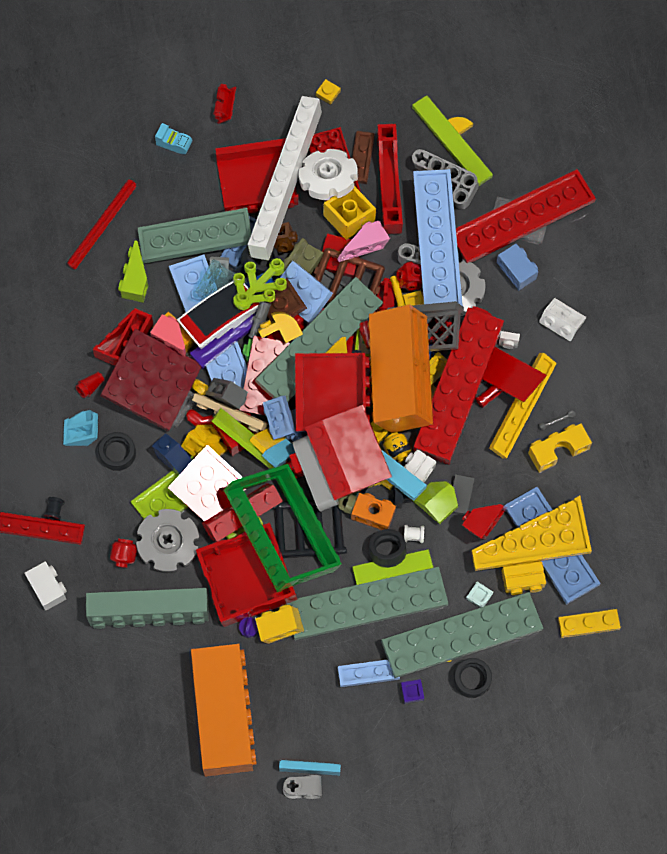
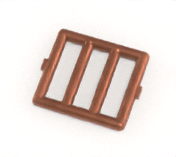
(362, 264)

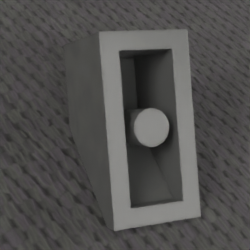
(227, 393)

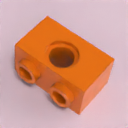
(380, 520)

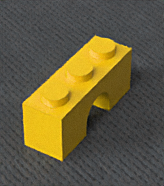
(573, 438)

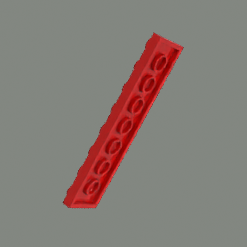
(523, 216)

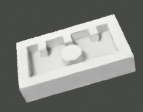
(562, 319)

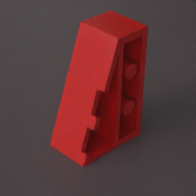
(115, 342)

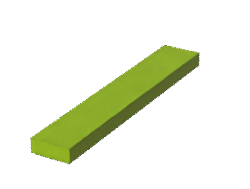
(451, 139)

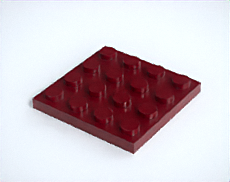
(151, 380)

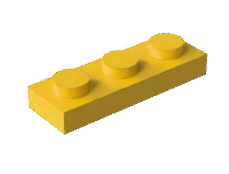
(589, 623)

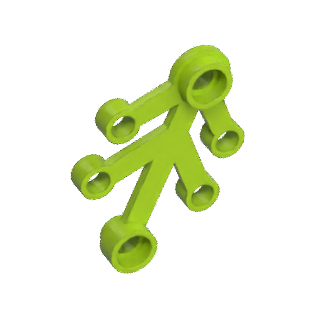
(244, 299)

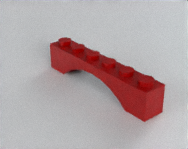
(389, 178)

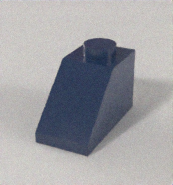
(171, 453)

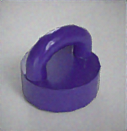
(248, 627)

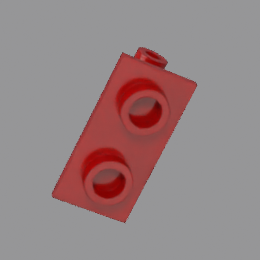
(224, 109)
(386, 295)

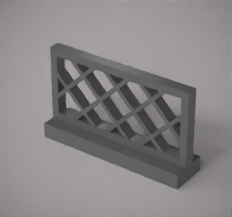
(444, 311)

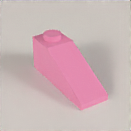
(369, 239)

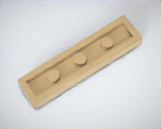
(205, 402)

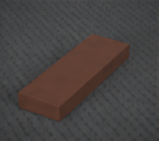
(362, 154)

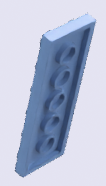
(568, 574)

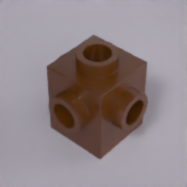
(286, 238)

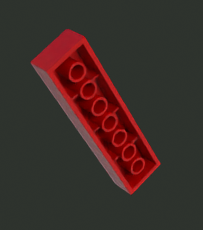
(459, 385)

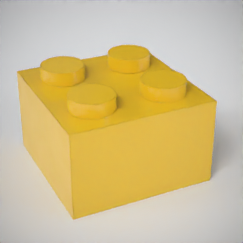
(349, 212)

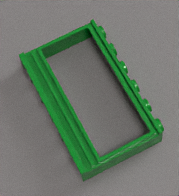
(304, 514)

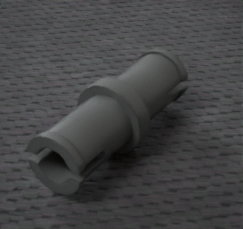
(260, 317)

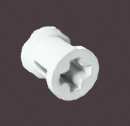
(414, 533)

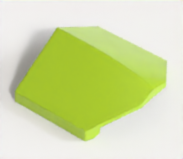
(438, 500)

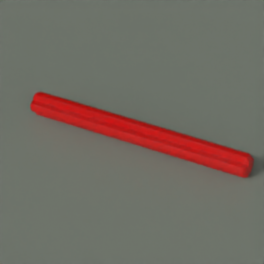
(101, 224)

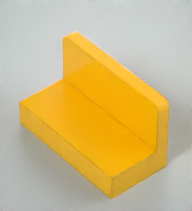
(194, 445)

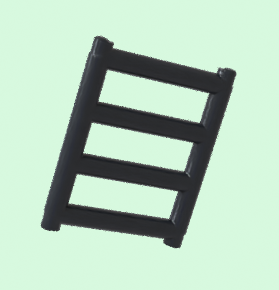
(301, 551)

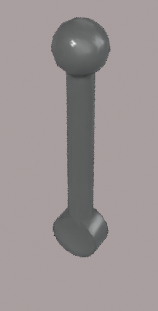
(571, 414)

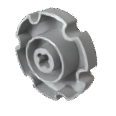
(471, 285)
(168, 555)

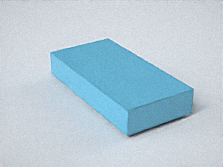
(279, 453)

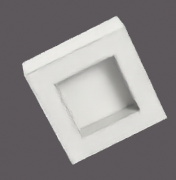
(509, 340)

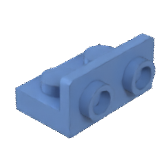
(279, 417)

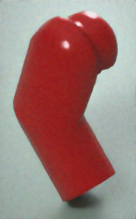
(196, 419)

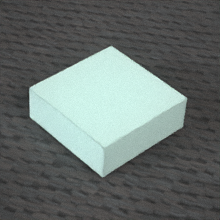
(479, 595)

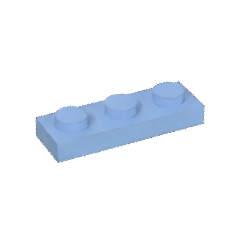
(365, 673)

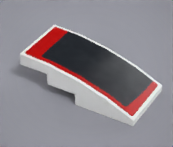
(215, 315)

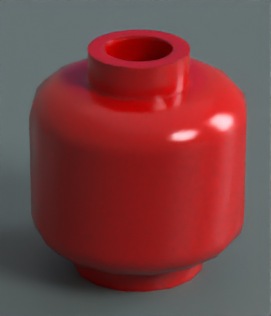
(123, 552)

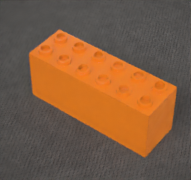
(400, 369)
(223, 710)

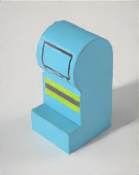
(172, 139)

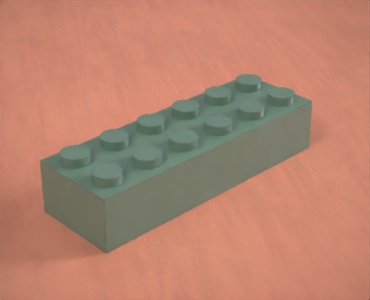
(147, 607)

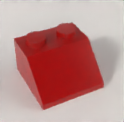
(483, 519)

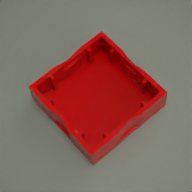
(240, 580)

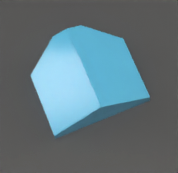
(81, 429)

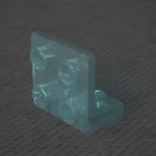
(214, 279)

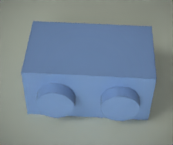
(517, 266)

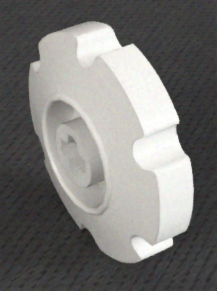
(328, 174)

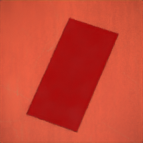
(512, 375)

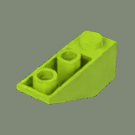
(135, 281)

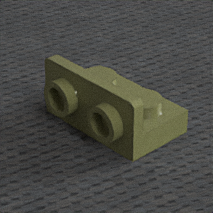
(304, 255)

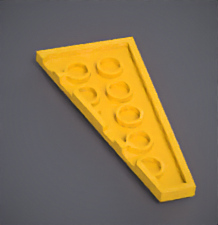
(544, 538)

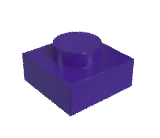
(412, 691)

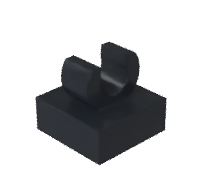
(399, 498)

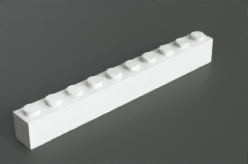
(284, 178)

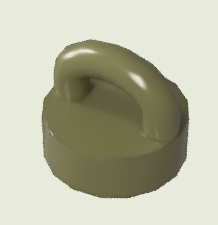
(350, 503)

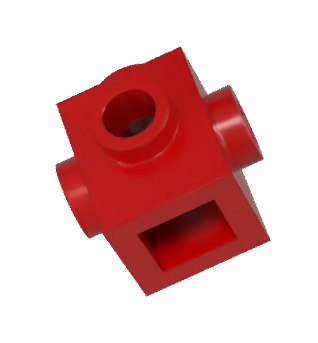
(409, 276)

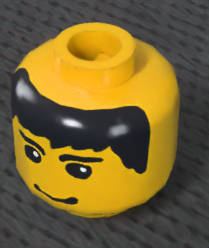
(397, 446)

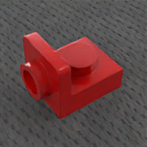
(295, 466)

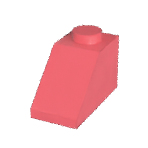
(169, 333)

